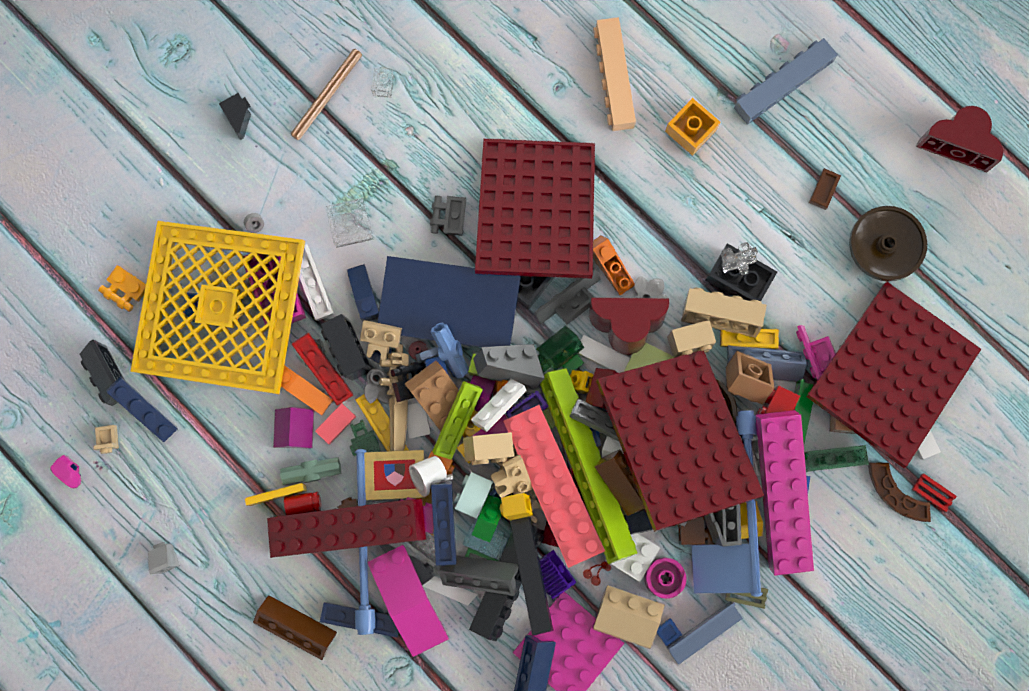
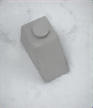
(162, 558)

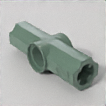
(310, 471)

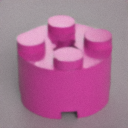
(676, 576)

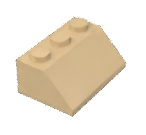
(628, 617)

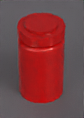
(302, 503)

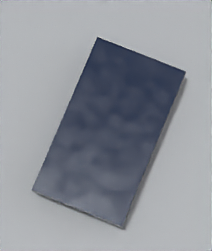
(426, 293)

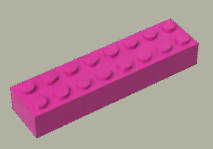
(784, 492)

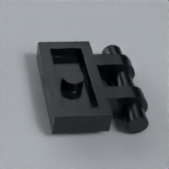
(400, 389)

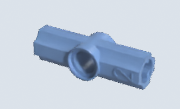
(450, 350)

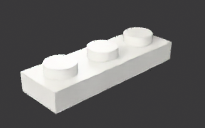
(498, 405)

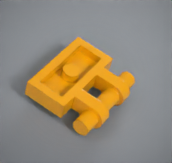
(125, 282)

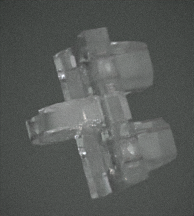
(739, 260)

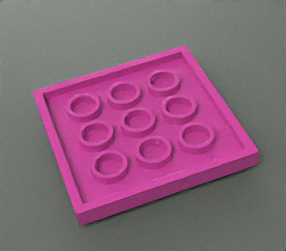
(579, 649)

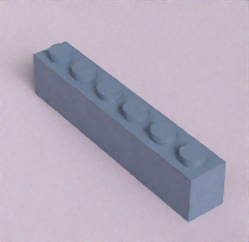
(785, 81)

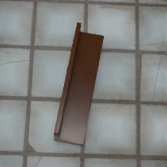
(294, 627)

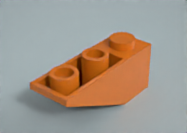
(611, 265)

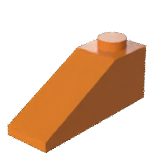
(305, 391)

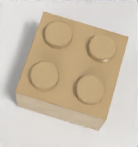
(691, 339)
(484, 447)

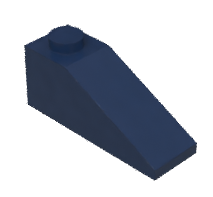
(363, 293)

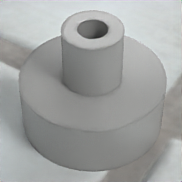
(253, 223)

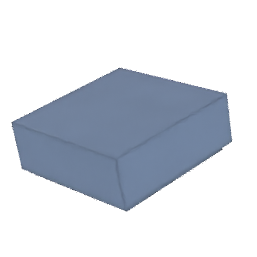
(427, 354)

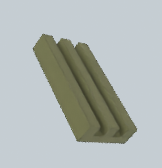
(763, 598)

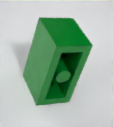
(488, 519)

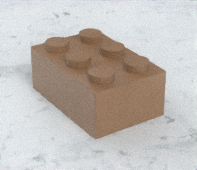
(434, 392)

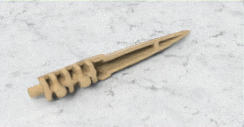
(398, 410)

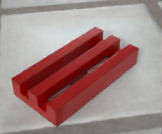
(948, 502)

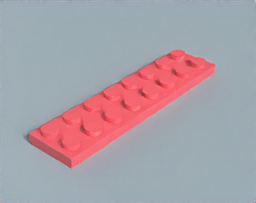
(554, 486)

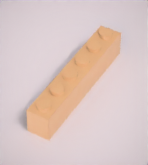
(615, 74)

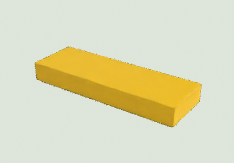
(765, 339)
(275, 494)

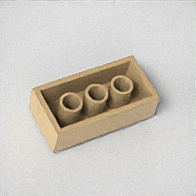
(724, 312)

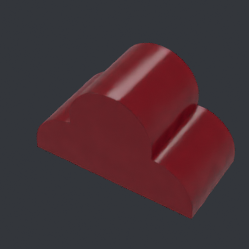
(965, 139)
(628, 320)

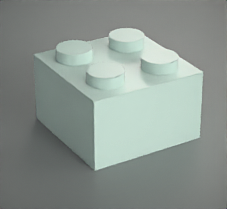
(474, 495)

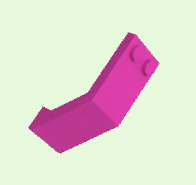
(407, 601)

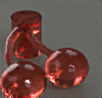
(595, 580)

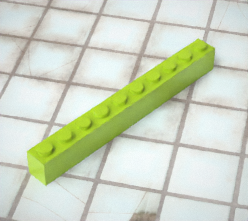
(583, 457)

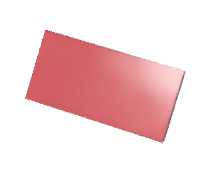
(335, 424)

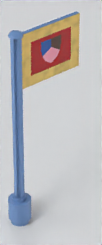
(378, 478)

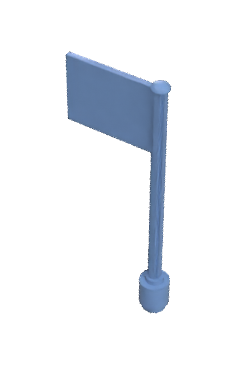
(732, 567)

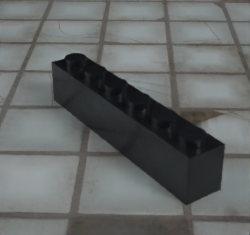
(496, 607)

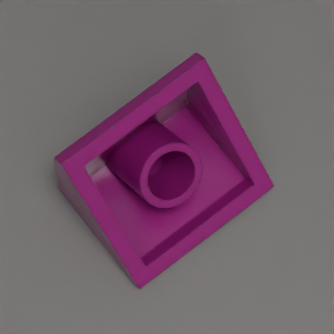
(293, 428)

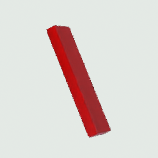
(322, 369)

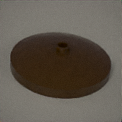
(904, 241)

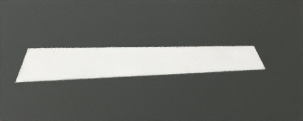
(456, 593)

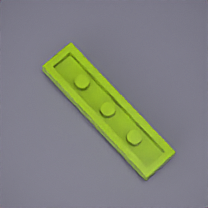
(457, 420)

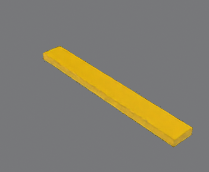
(381, 425)

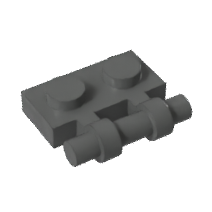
(454, 215)

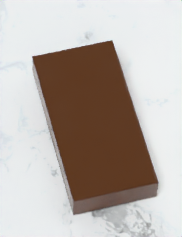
(824, 189)

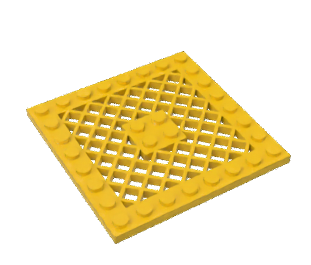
(218, 306)

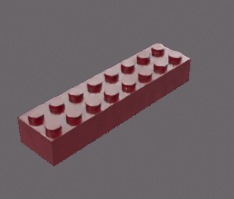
(346, 528)

